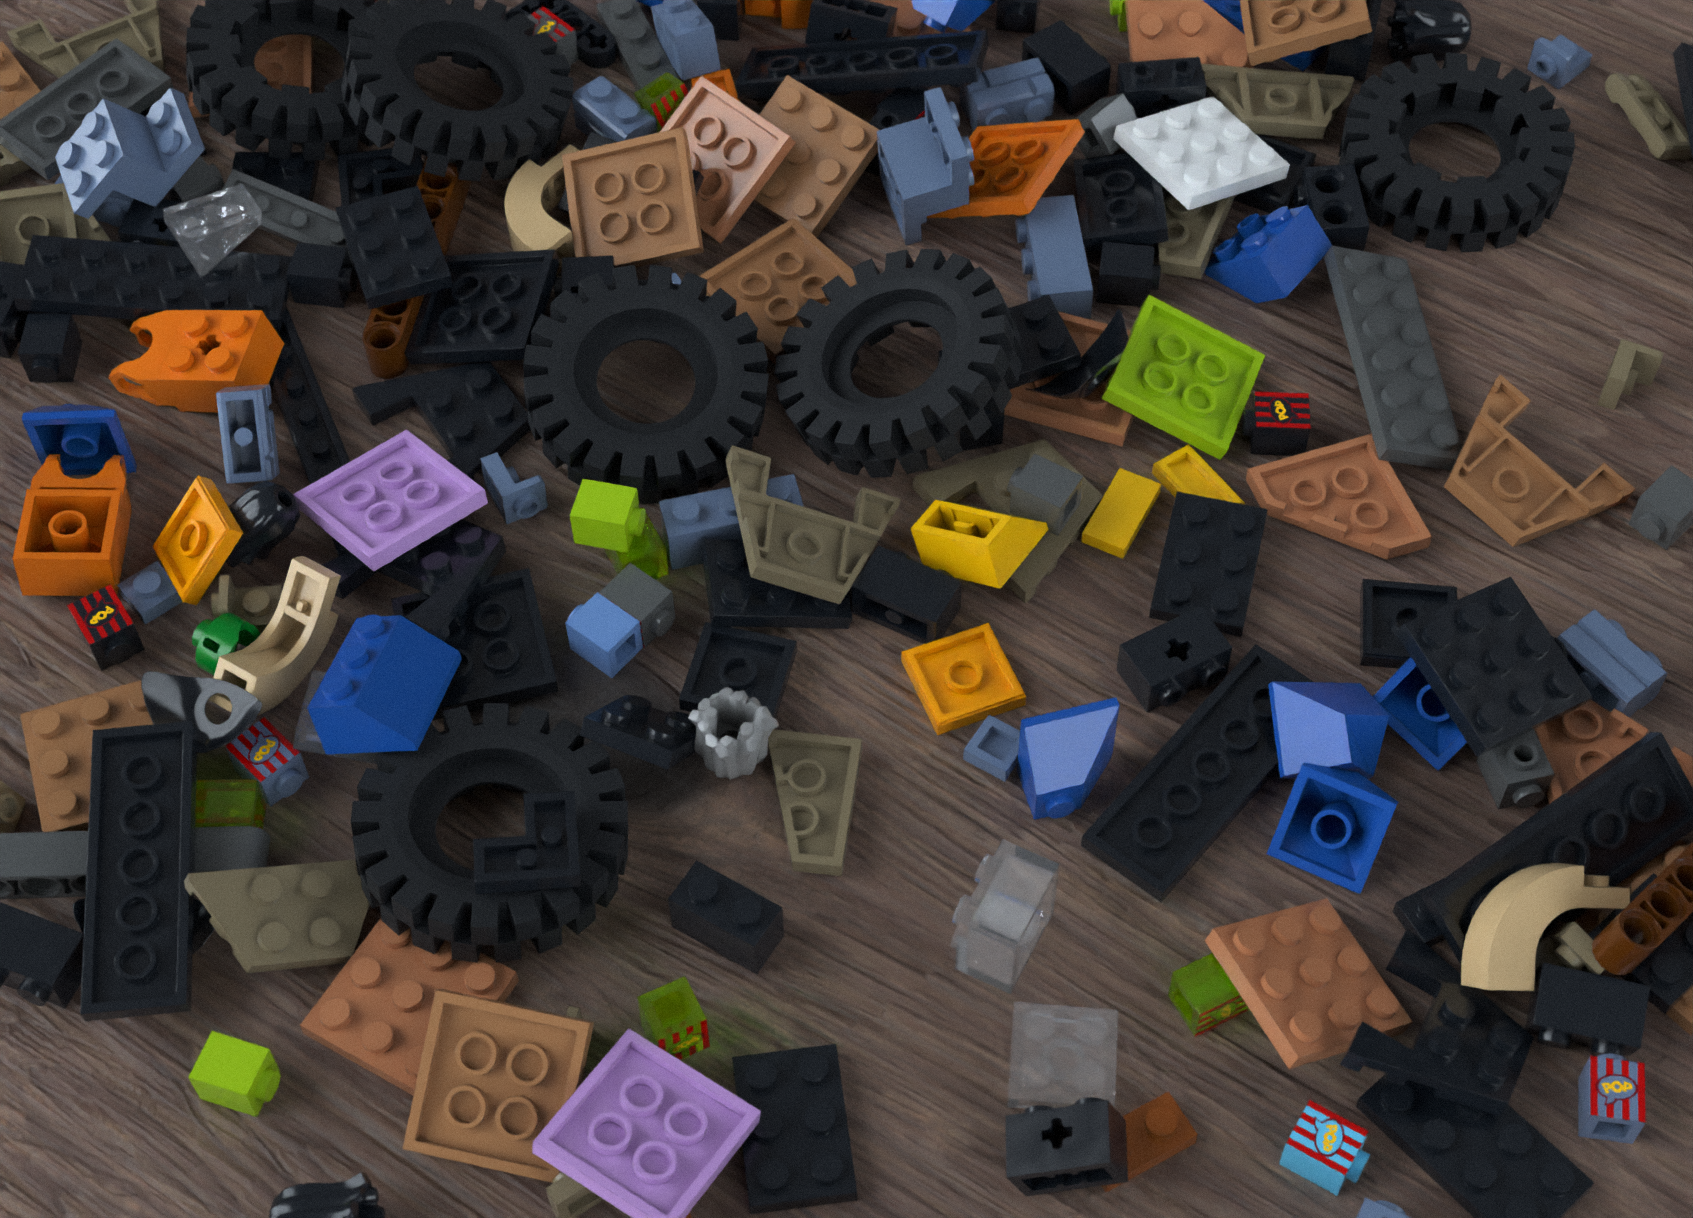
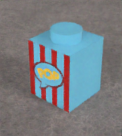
(1325, 1148)

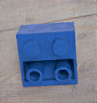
(1269, 254)

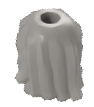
(732, 732)

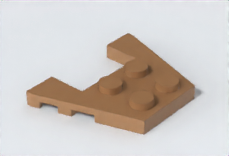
(1513, 486)

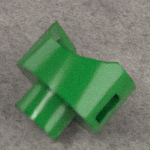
(220, 638)

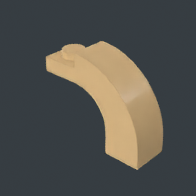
(529, 201)
(290, 642)
(1512, 917)

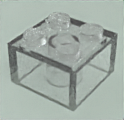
(1004, 915)

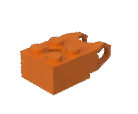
(198, 355)
(73, 530)

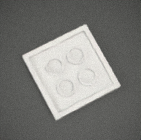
(1201, 152)

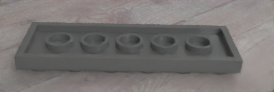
(1393, 359)

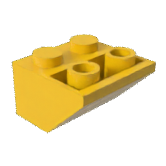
(975, 541)

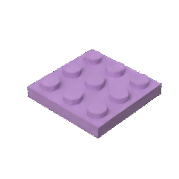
(390, 499)
(646, 1131)

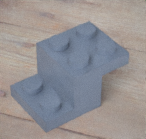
(129, 152)
(925, 165)

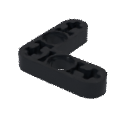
(603, 41)

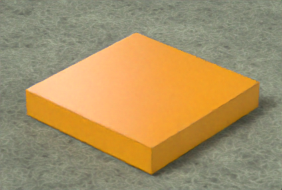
(197, 540)
(963, 678)

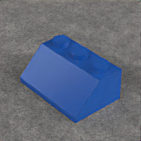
(382, 687)

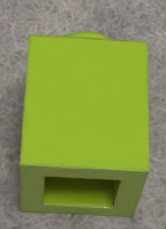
(606, 515)
(235, 1074)

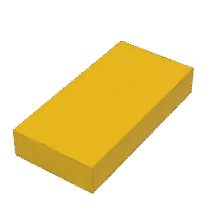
(1190, 474)
(1121, 513)

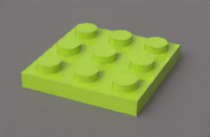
(1184, 377)

